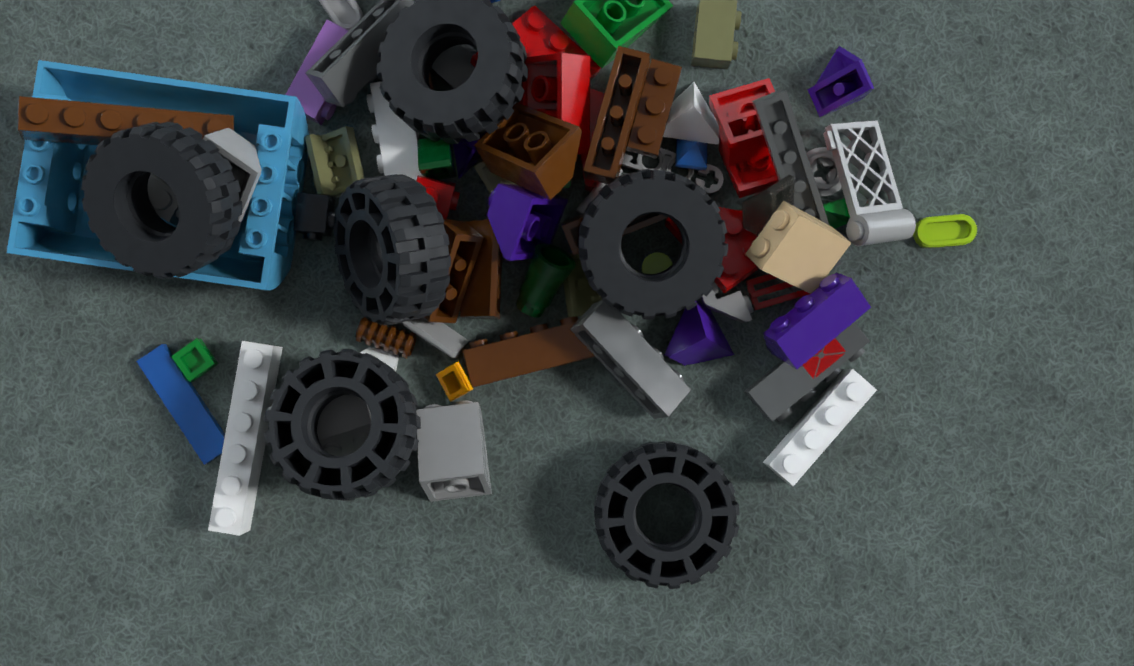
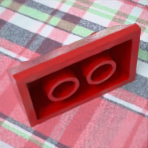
(561, 88)

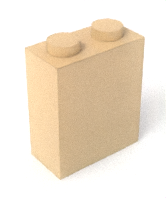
(797, 248)

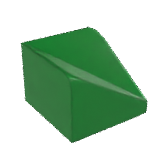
(837, 213)

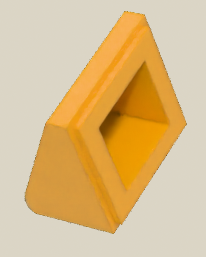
(454, 381)

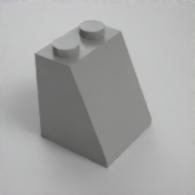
(452, 451)

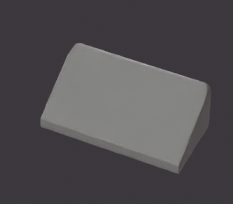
(439, 336)

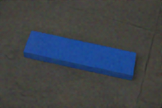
(183, 403)

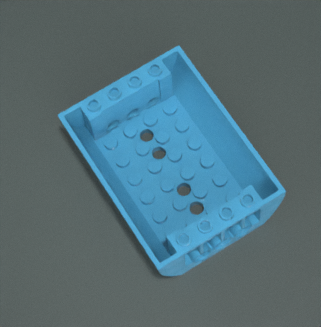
(49, 196)

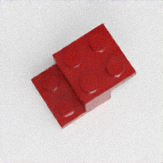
(742, 138)

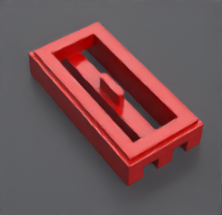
(754, 294)

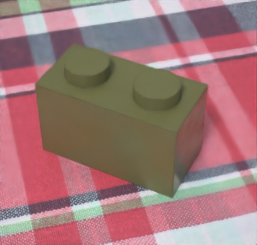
(714, 33)

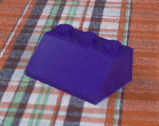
(523, 219)
(816, 320)

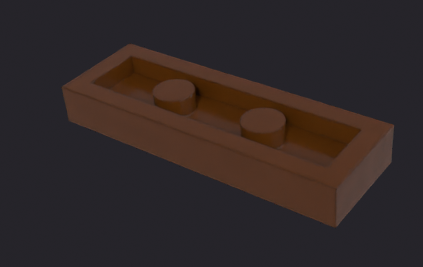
(654, 108)

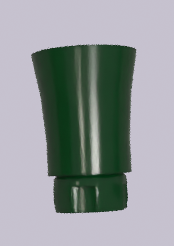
(544, 278)

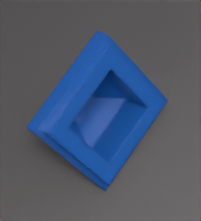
(691, 154)

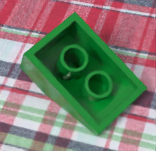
(606, 24)

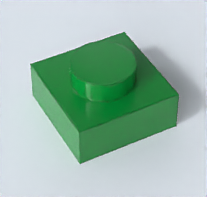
(194, 360)

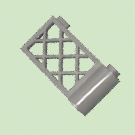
(868, 223)

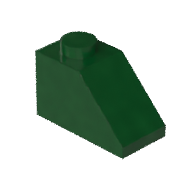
(436, 159)

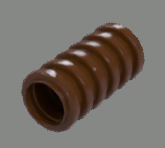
(387, 337)

